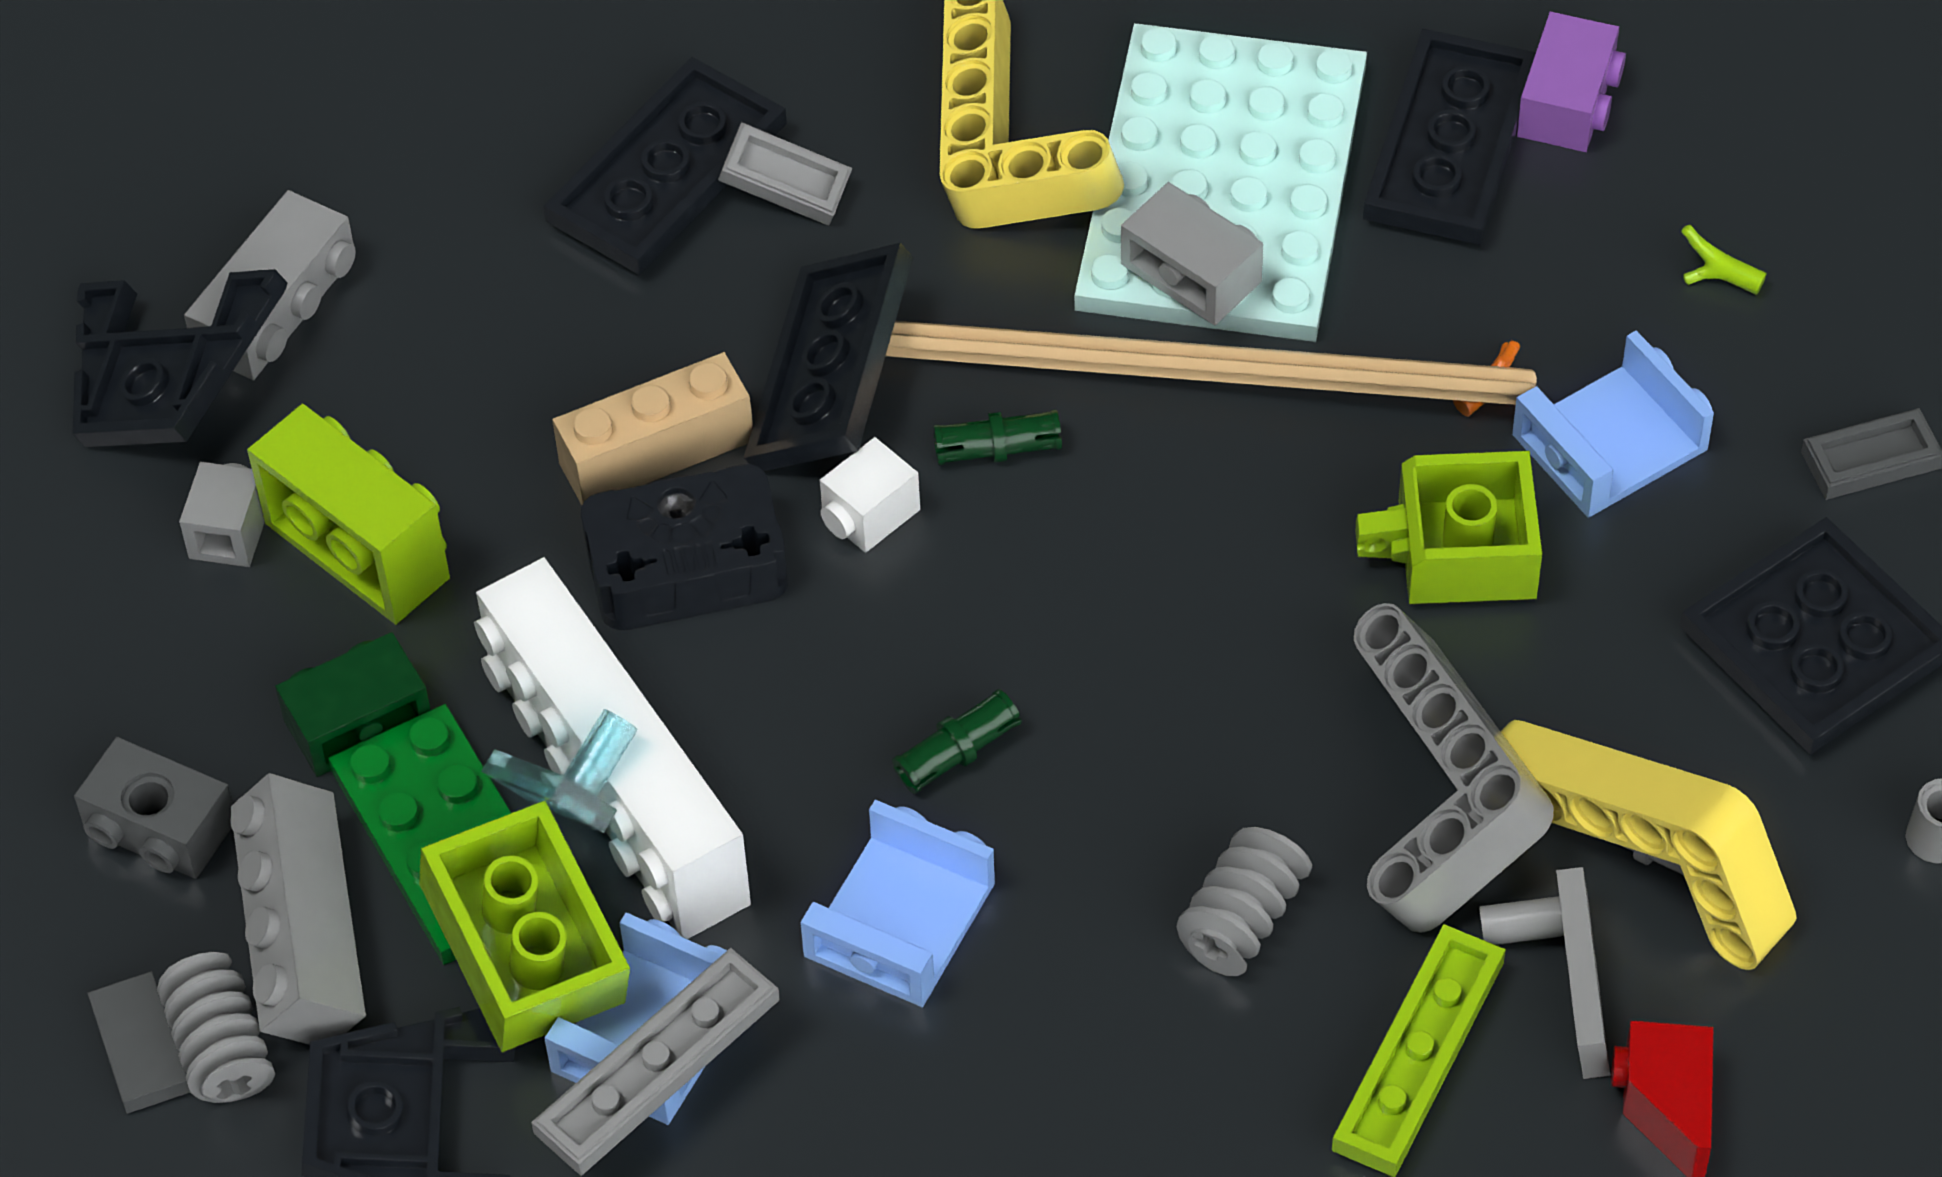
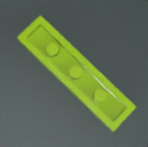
(1418, 1051)

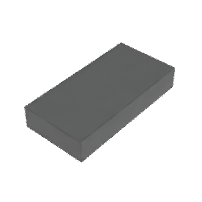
(1872, 453)
(138, 1042)

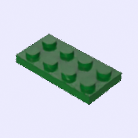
(414, 791)

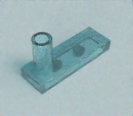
(577, 790)

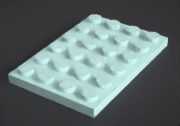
(1255, 136)

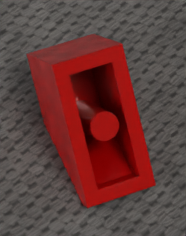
(1669, 1089)

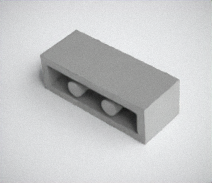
(308, 249)

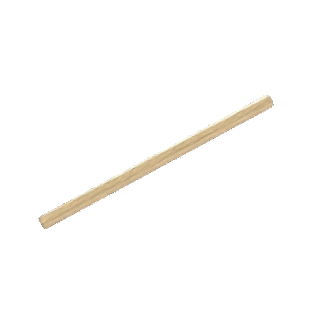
(1210, 363)

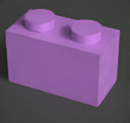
(1569, 82)

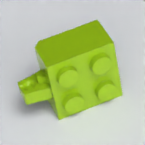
(1461, 528)

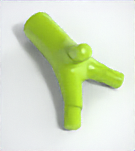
(1721, 265)

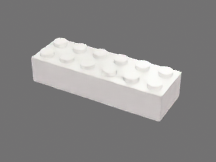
(666, 815)

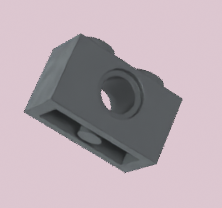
(138, 781)

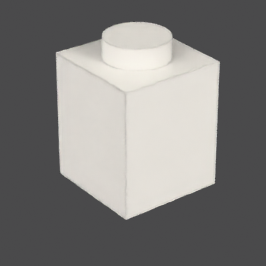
(869, 495)

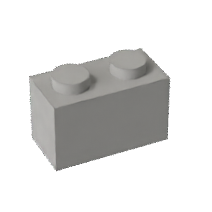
(1192, 253)

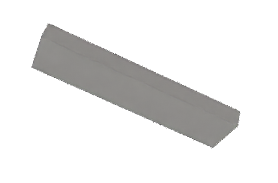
(655, 1061)

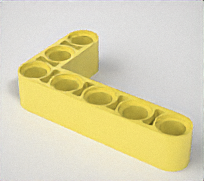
(982, 171)
(1673, 817)

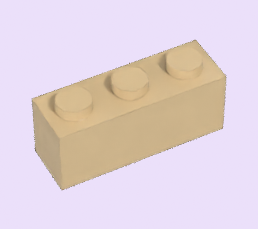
(654, 428)

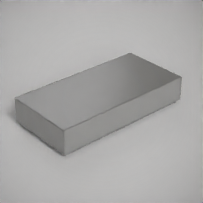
(785, 174)

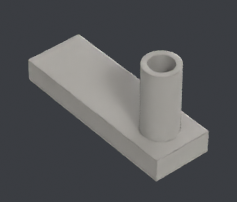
(1558, 917)

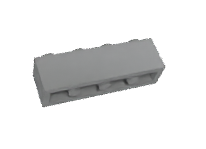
(296, 910)

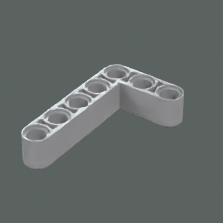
(1497, 801)

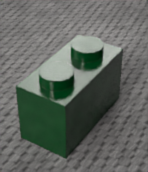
(351, 699)

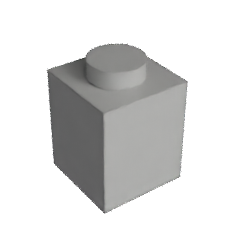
(222, 515)

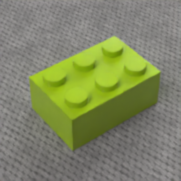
(350, 512)
(523, 925)

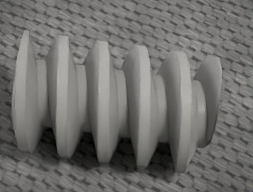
(1242, 899)
(214, 1029)

